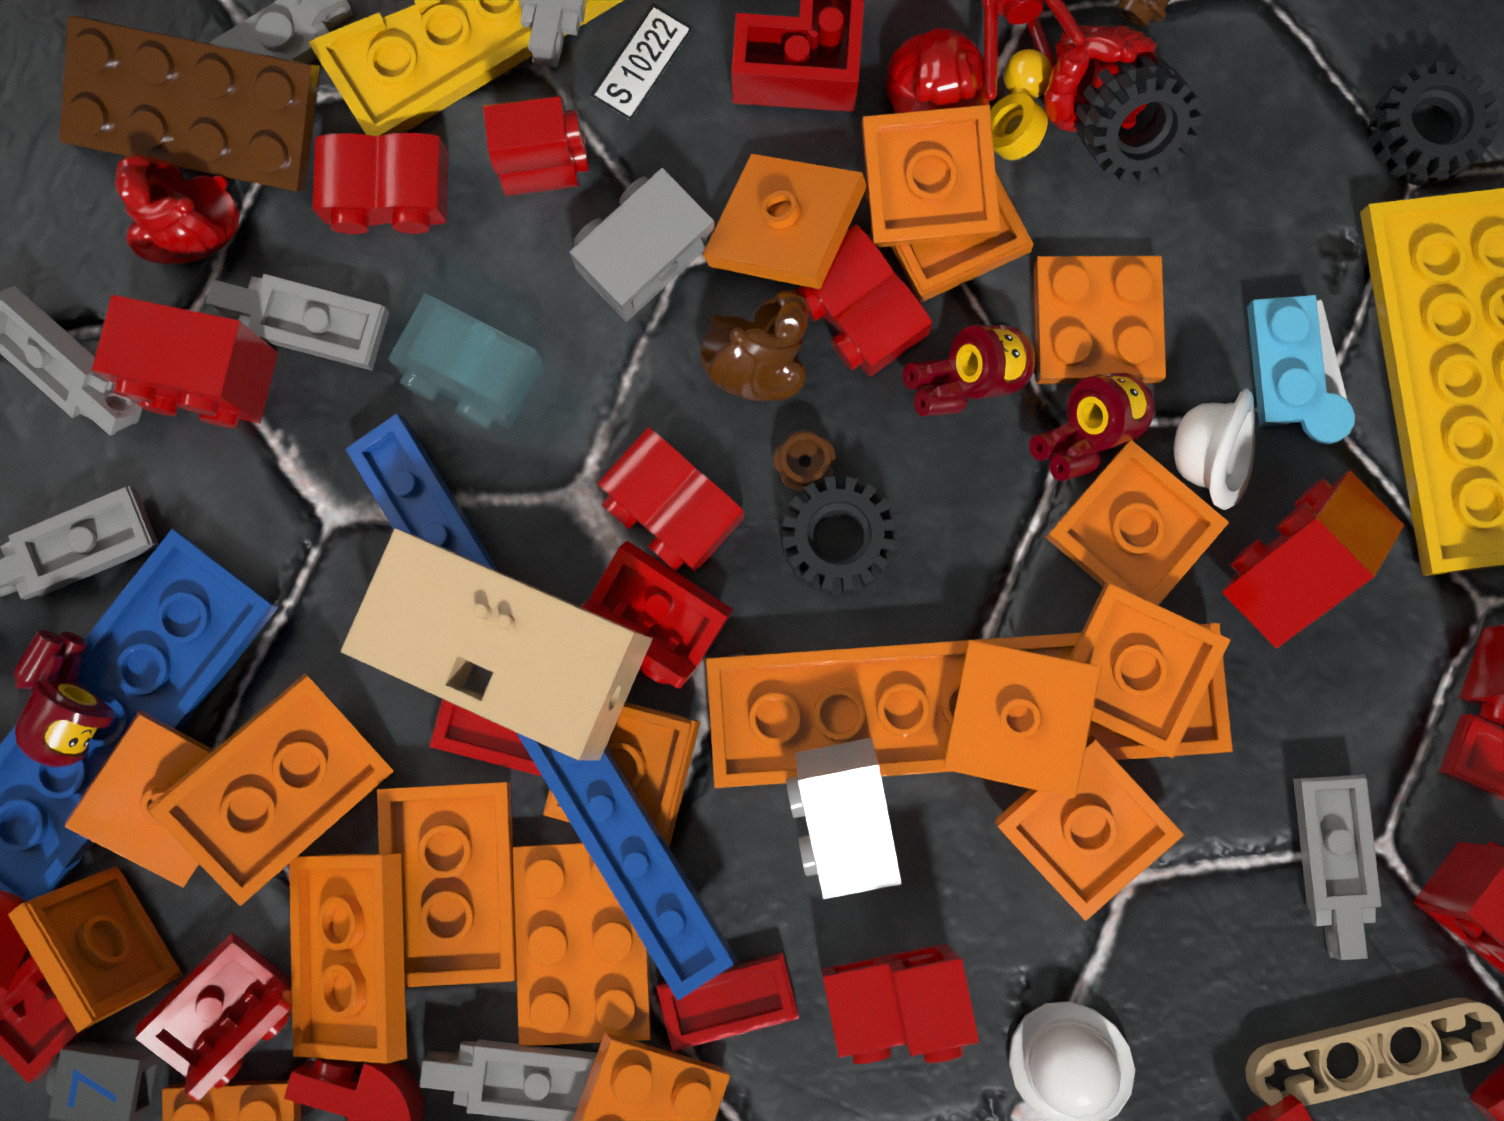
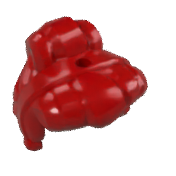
(1080, 64)
(936, 73)
(174, 216)

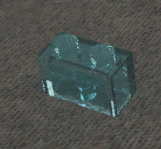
(466, 362)

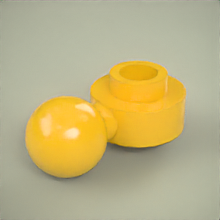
(1017, 119)

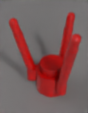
(1018, 13)

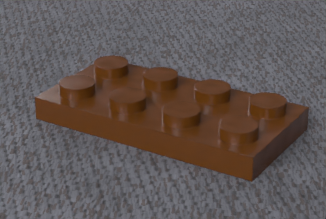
(188, 103)

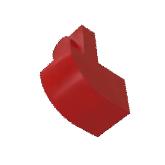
(377, 1094)

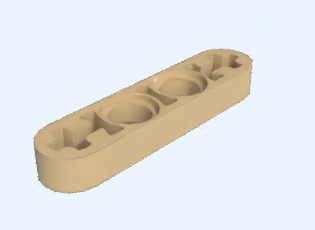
(1372, 1042)

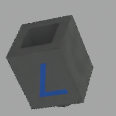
(103, 1082)

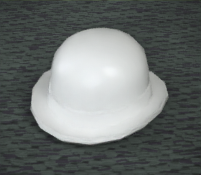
(1218, 448)
(1071, 1063)

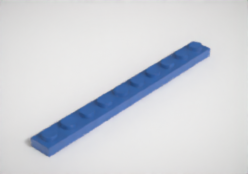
(591, 793)

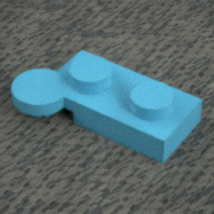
(1291, 369)

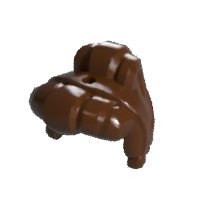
(758, 356)

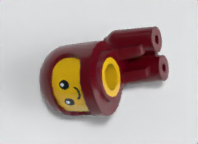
(980, 366)
(1100, 415)
(60, 712)

